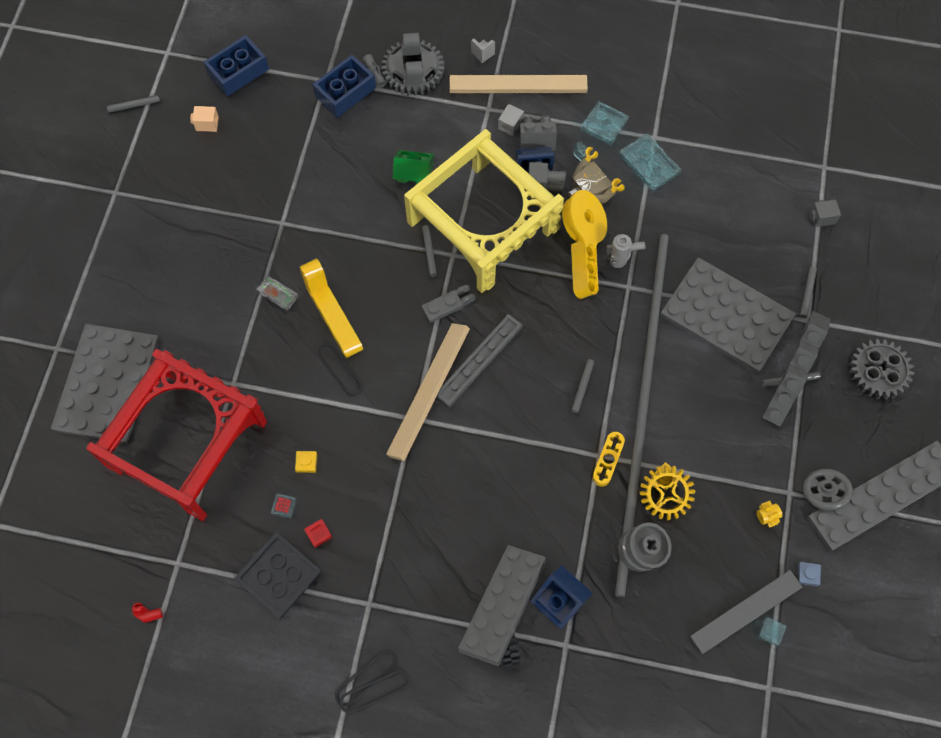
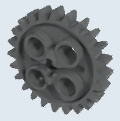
(881, 369)

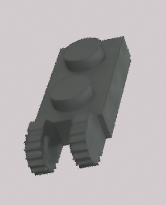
(447, 304)

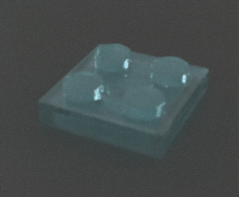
(604, 123)

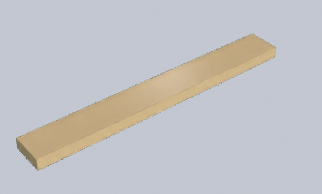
(518, 84)
(428, 391)

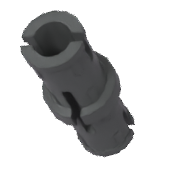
(375, 69)

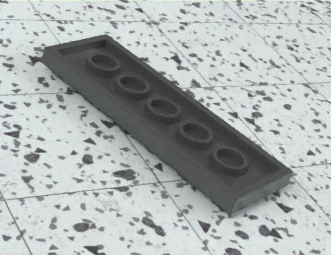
(502, 605)

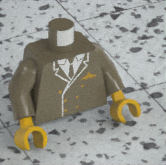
(591, 178)

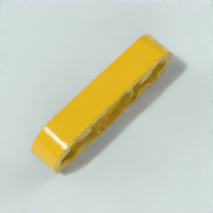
(618, 448)

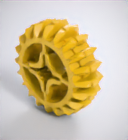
(672, 484)

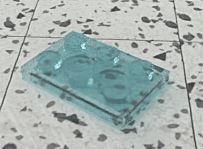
(650, 162)

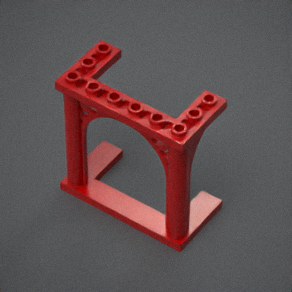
(242, 415)

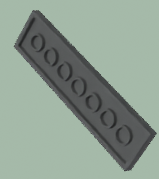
(880, 497)

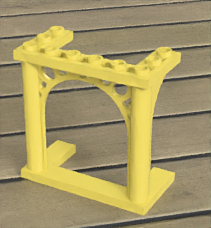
(482, 152)

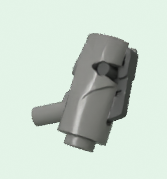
(621, 249)

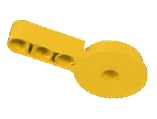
(587, 225)

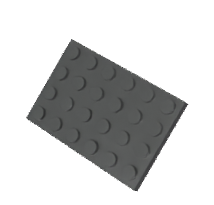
(728, 315)
(102, 378)

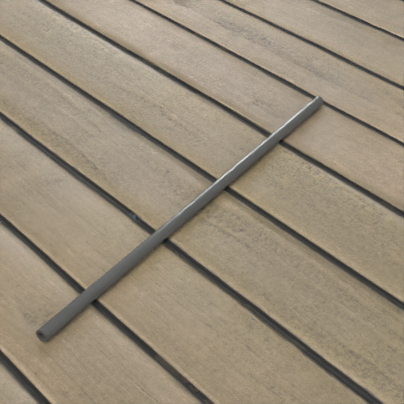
(643, 406)

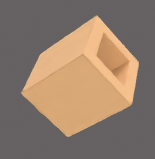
(205, 118)

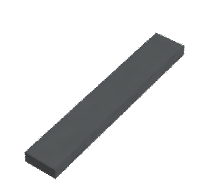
(478, 360)
(745, 612)

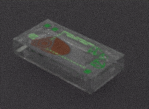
(277, 292)

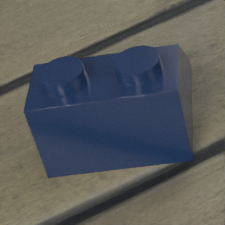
(541, 154)
(561, 597)

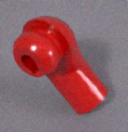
(145, 615)

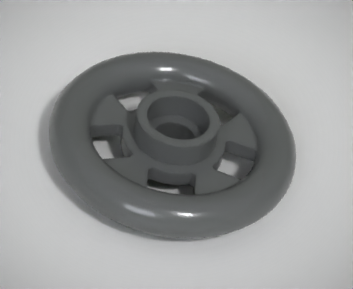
(829, 474)

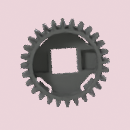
(413, 73)

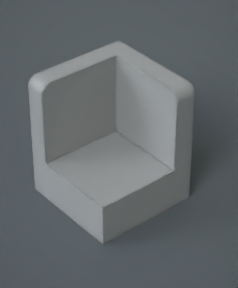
(482, 50)
(510, 120)

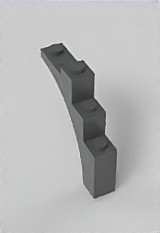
(798, 368)

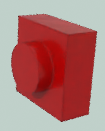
(318, 533)

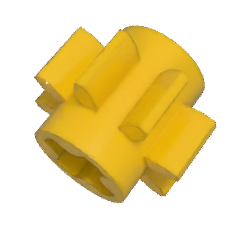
(769, 514)

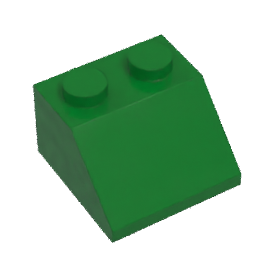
(412, 166)

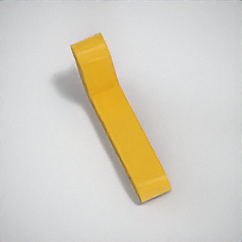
(329, 308)

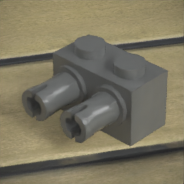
(538, 134)
(548, 179)

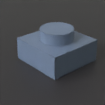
(809, 574)

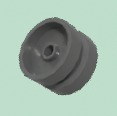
(644, 547)

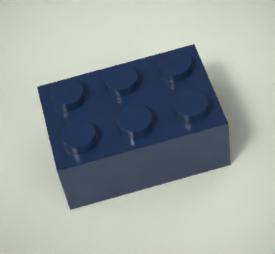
(236, 65)
(344, 85)

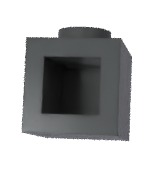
(825, 213)

